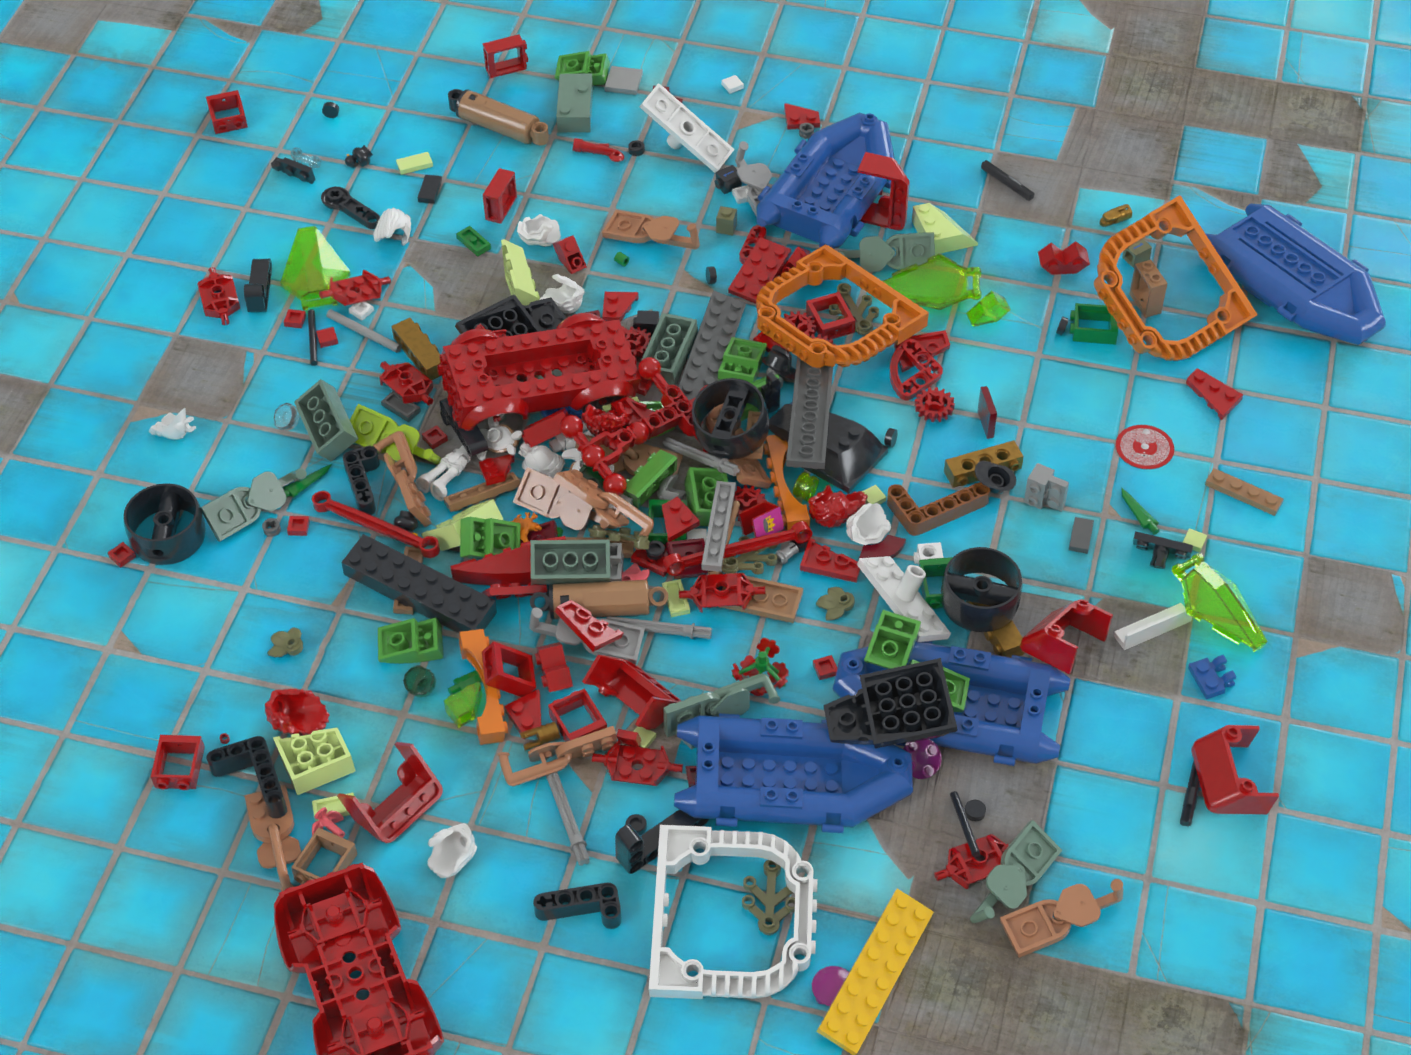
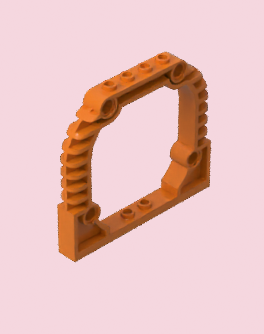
(1178, 220)
(828, 264)

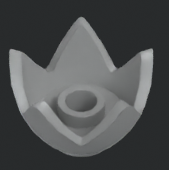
(667, 492)

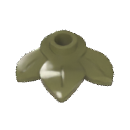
(835, 603)
(286, 642)

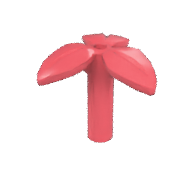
(327, 820)

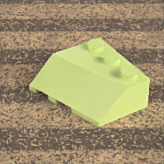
(947, 233)
(518, 273)
(449, 531)
(314, 758)

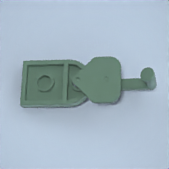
(909, 248)
(232, 510)
(724, 700)
(1020, 867)

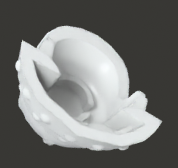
(173, 426)
(541, 459)

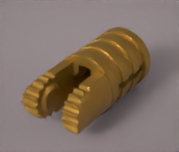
(1116, 215)
(543, 733)

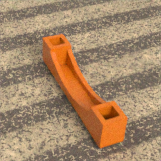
(790, 507)
(490, 725)

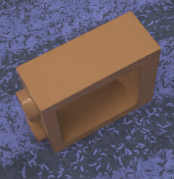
(1146, 275)
(328, 841)

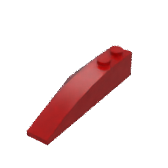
(502, 568)

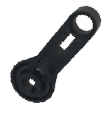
(340, 199)

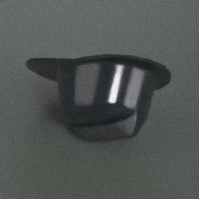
(781, 362)
(995, 476)

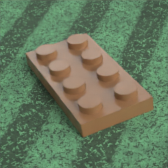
(779, 602)

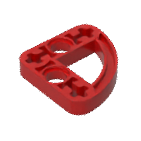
(924, 370)

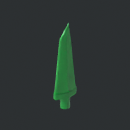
(298, 486)
(1140, 513)
(463, 681)

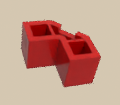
(1065, 261)
(554, 667)

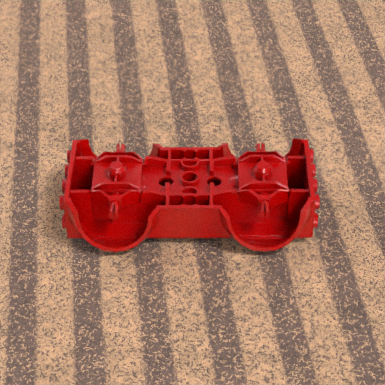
(484, 367)
(354, 915)

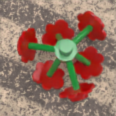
(752, 667)

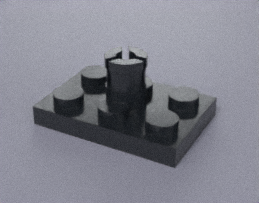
(1162, 548)

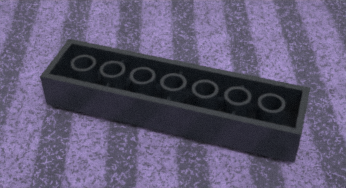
(418, 586)

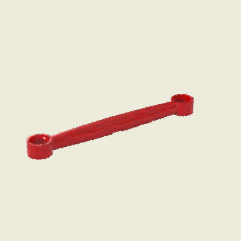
(376, 524)
(741, 547)

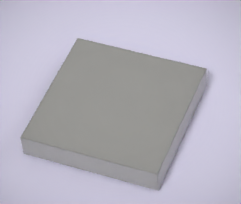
(623, 80)

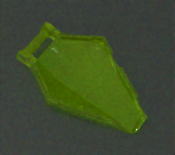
(310, 268)
(936, 282)
(1219, 602)

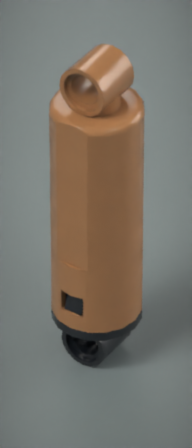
(498, 117)
(603, 598)

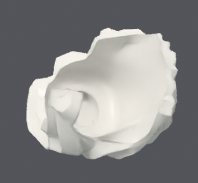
(389, 222)
(539, 231)
(568, 296)
(868, 525)
(451, 850)

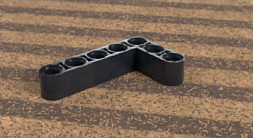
(245, 755)
(637, 851)

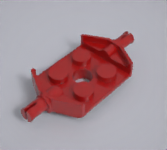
(344, 291)
(222, 303)
(413, 388)
(737, 591)
(622, 758)
(965, 868)

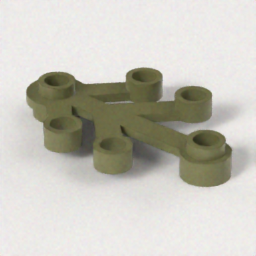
(862, 326)
(640, 541)
(733, 564)
(769, 900)

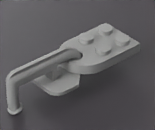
(754, 175)
(624, 648)

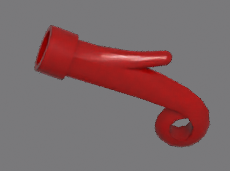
(604, 149)

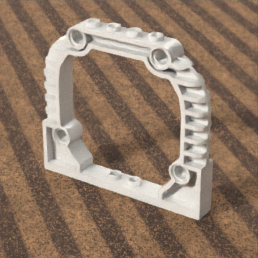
(669, 972)

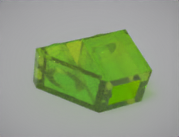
(988, 309)
(464, 705)

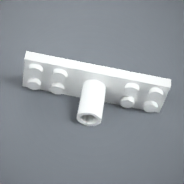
(686, 128)
(902, 594)

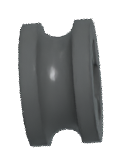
(806, 130)
(271, 522)

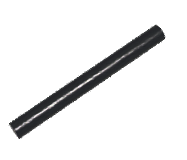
(312, 337)
(965, 824)

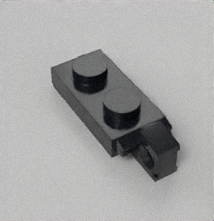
(294, 169)
(771, 392)

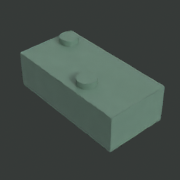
(574, 103)
(672, 344)
(326, 420)
(569, 561)

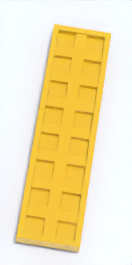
(875, 972)

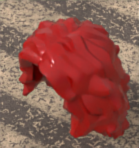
(600, 421)
(834, 508)
(296, 711)

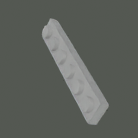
(718, 526)

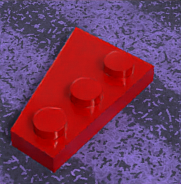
(823, 561)

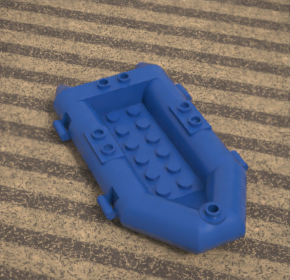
(820, 188)
(1300, 275)
(1001, 705)
(788, 774)

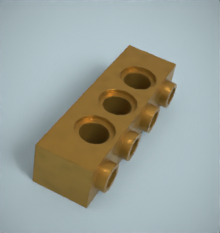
(961, 469)

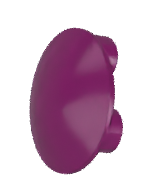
(925, 758)
(828, 983)

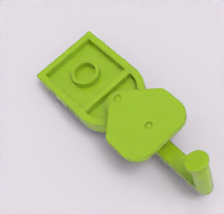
(374, 427)

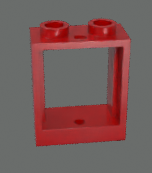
(507, 66)
(231, 101)
(499, 195)
(843, 326)
(544, 428)
(493, 669)
(571, 702)
(177, 744)

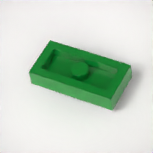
(473, 241)

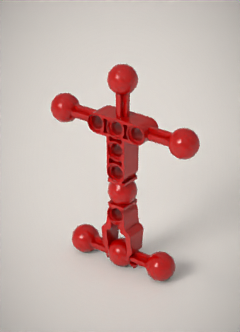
(636, 433)

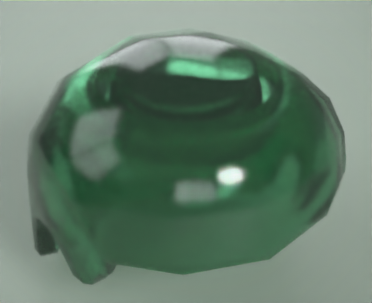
(419, 681)

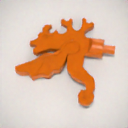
(526, 525)

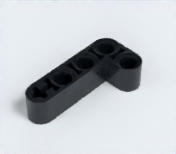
(258, 289)
(471, 440)
(356, 464)
(546, 911)

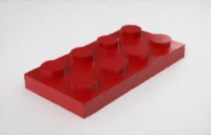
(759, 268)

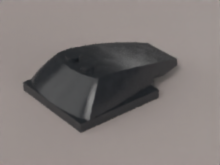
(515, 317)
(849, 450)
(894, 707)

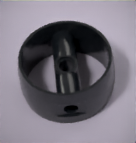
(735, 395)
(166, 502)
(1001, 598)

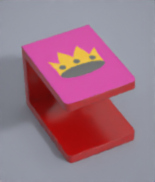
(761, 519)

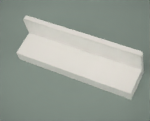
(1152, 626)

